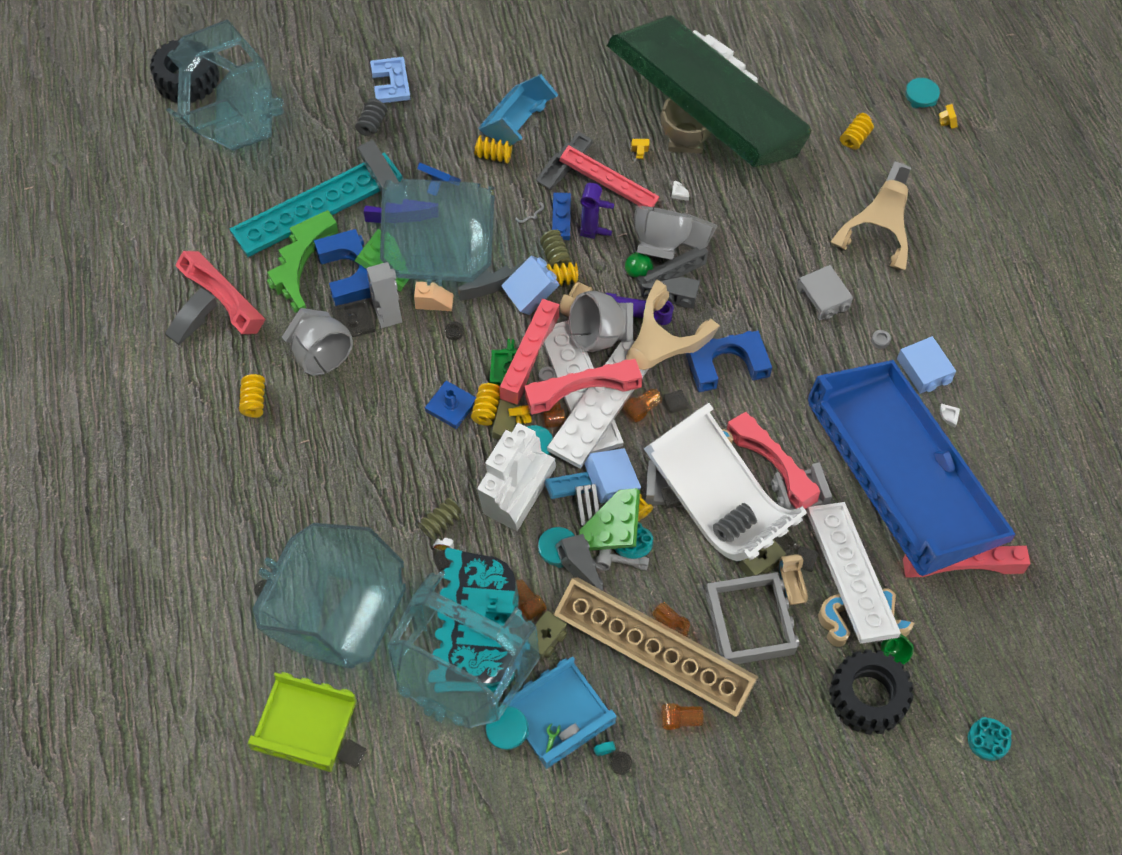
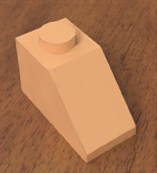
(432, 297)

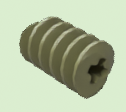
(554, 248)
(439, 518)

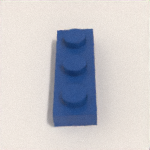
(561, 214)

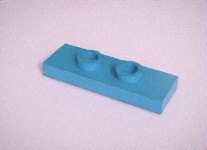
(565, 485)

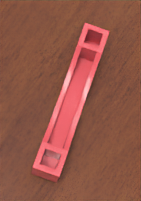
(241, 312)
(523, 361)
(618, 376)
(750, 435)
(1000, 559)

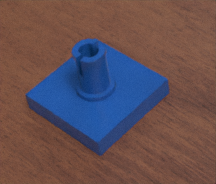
(437, 174)
(450, 404)

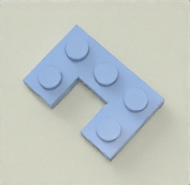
(399, 88)

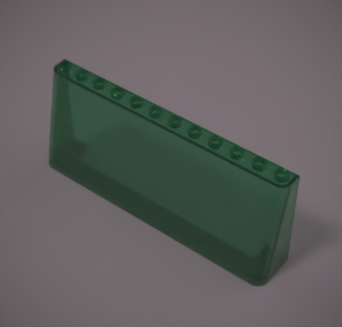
(712, 91)

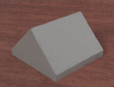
(700, 233)

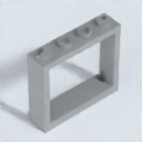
(719, 625)

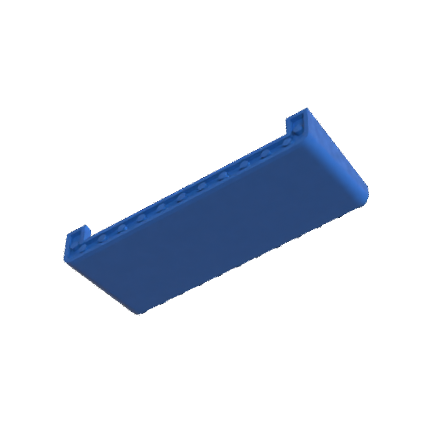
(890, 448)

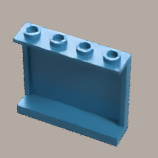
(563, 700)

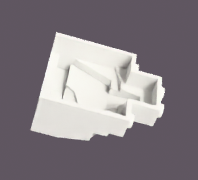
(514, 476)

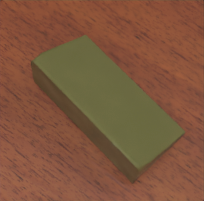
(503, 420)

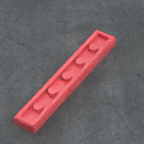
(608, 178)

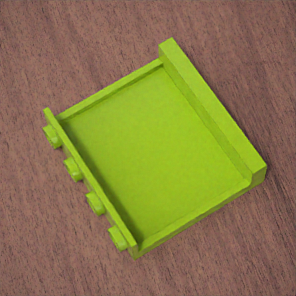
(304, 722)

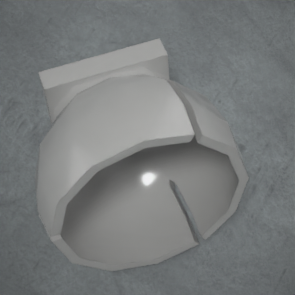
(661, 230)
(601, 318)
(318, 337)

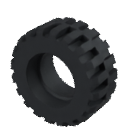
(202, 80)
(885, 671)

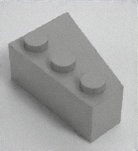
(384, 294)

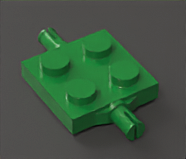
(501, 362)

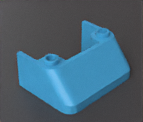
(516, 109)

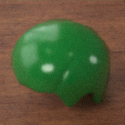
(638, 264)
(899, 647)

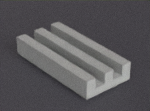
(587, 498)

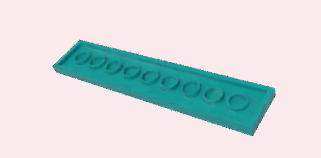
(330, 195)

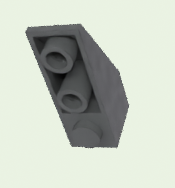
(681, 291)
(577, 559)

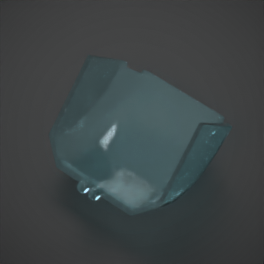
(437, 229)
(331, 593)

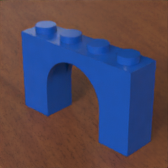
(344, 246)
(746, 346)

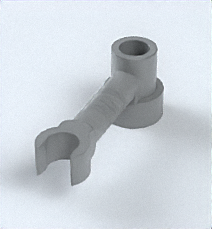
(604, 560)

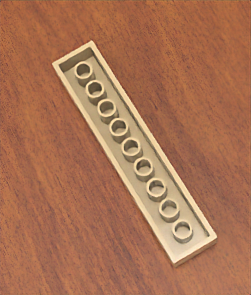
(656, 646)

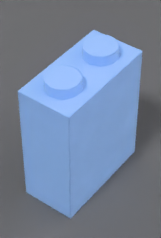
(530, 284)
(926, 365)
(611, 473)

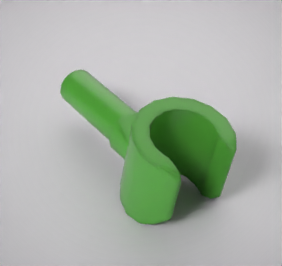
(552, 735)

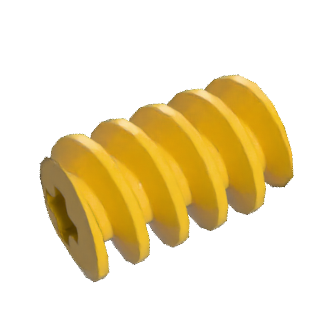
(857, 131)
(494, 150)
(565, 273)
(252, 395)
(486, 404)

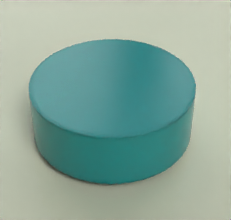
(604, 748)

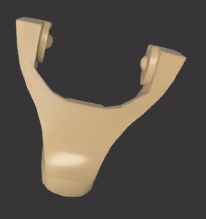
(884, 211)
(657, 344)

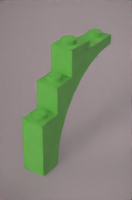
(293, 257)

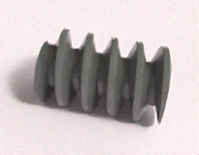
(371, 117)
(735, 522)

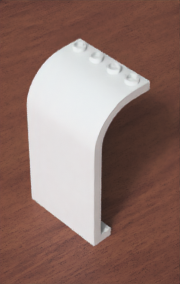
(715, 480)

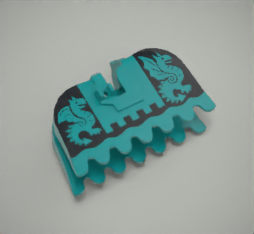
(490, 590)

